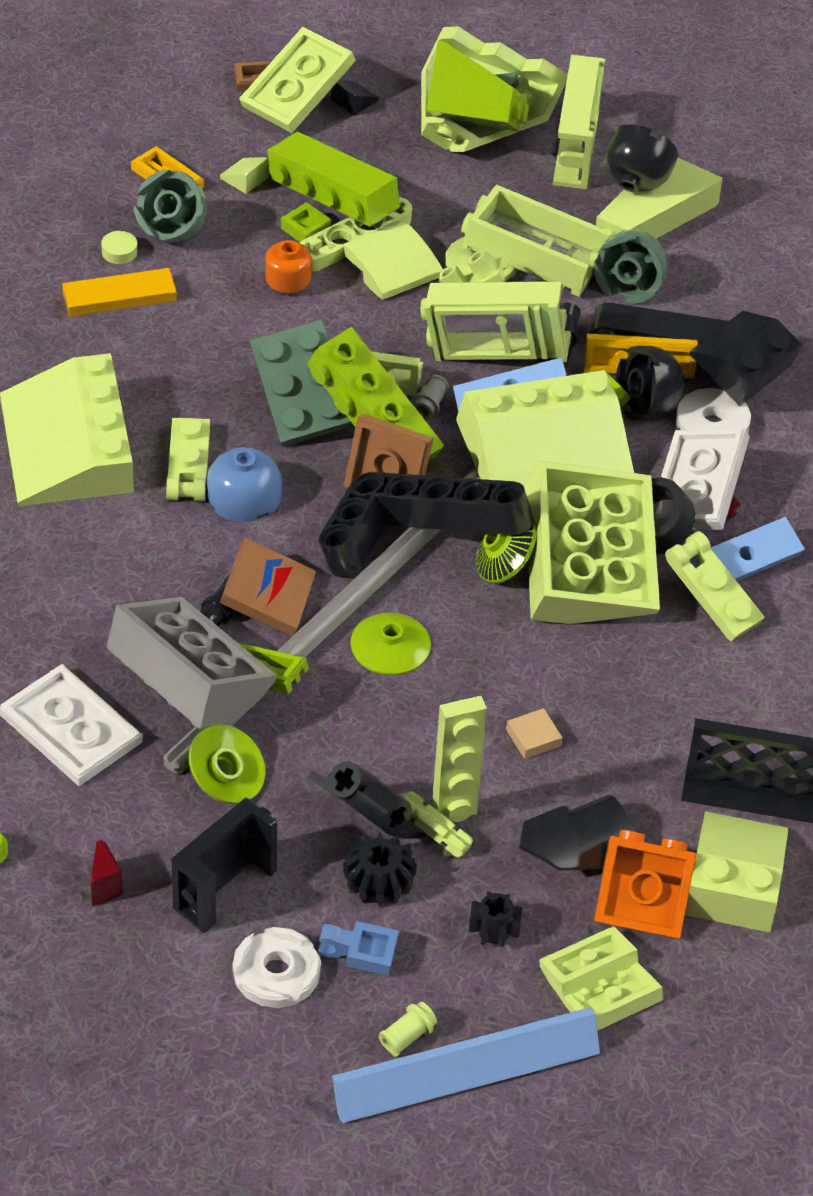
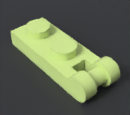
(188, 459)
(714, 586)

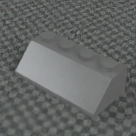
(188, 660)

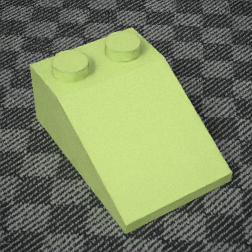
(737, 872)

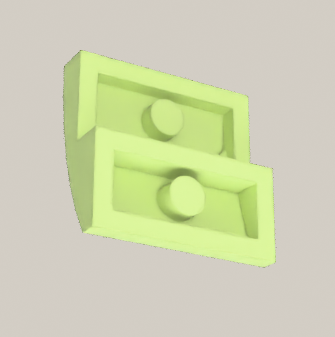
(393, 260)
(602, 976)

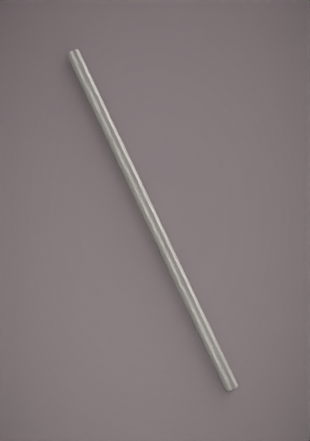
(331, 615)

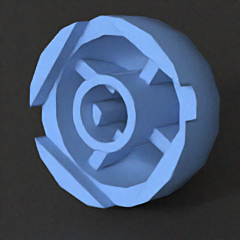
(244, 484)

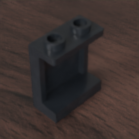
(219, 854)

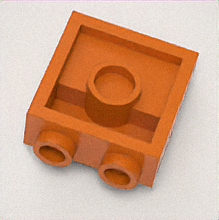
(645, 884)

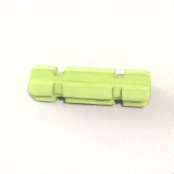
(438, 826)

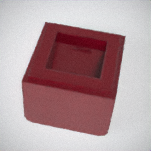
(105, 875)

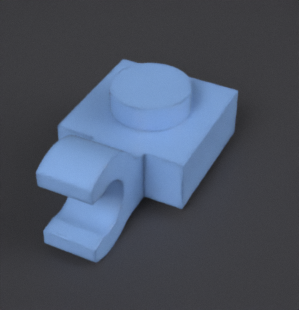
(367, 947)

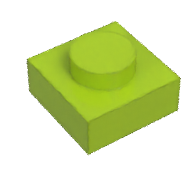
(304, 222)

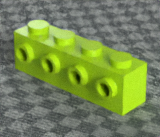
(334, 178)
(363, 385)

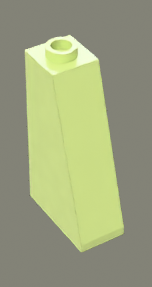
(657, 211)

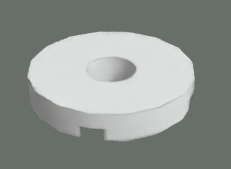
(714, 402)
(271, 988)

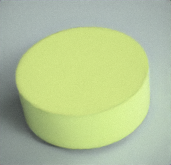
(119, 247)

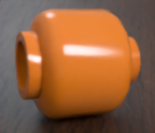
(288, 267)

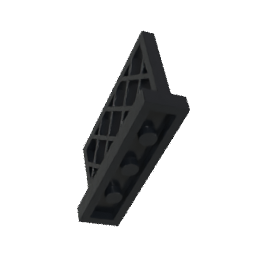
(739, 789)

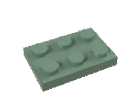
(296, 401)

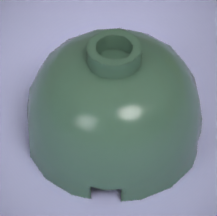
(171, 206)
(629, 259)

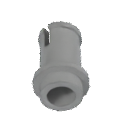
(430, 396)

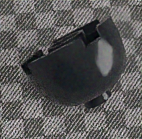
(639, 159)
(654, 376)

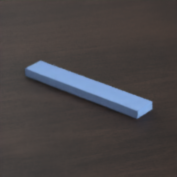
(465, 1065)

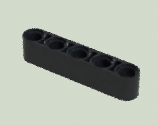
(646, 322)

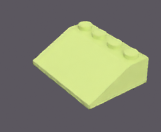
(544, 420)
(68, 433)
(591, 544)

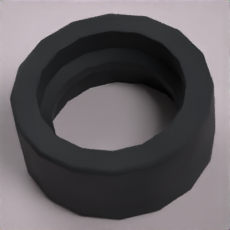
(682, 518)

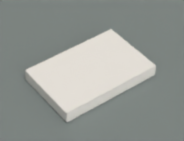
(707, 471)
(70, 724)

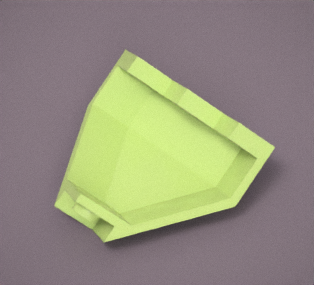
(536, 75)

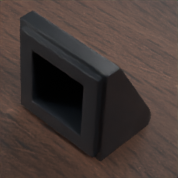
(352, 96)

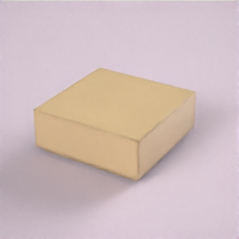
(534, 733)

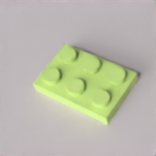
(297, 79)

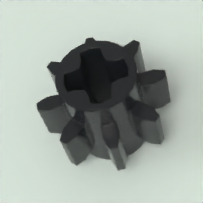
(495, 918)

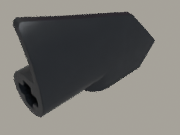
(370, 799)
(576, 836)

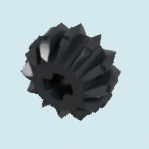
(379, 868)

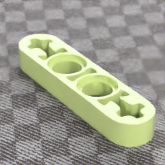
(349, 230)

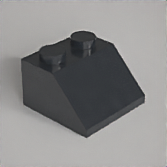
(747, 354)

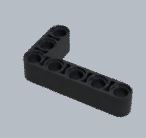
(418, 502)

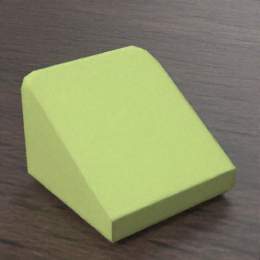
(247, 173)

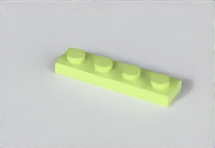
(459, 758)

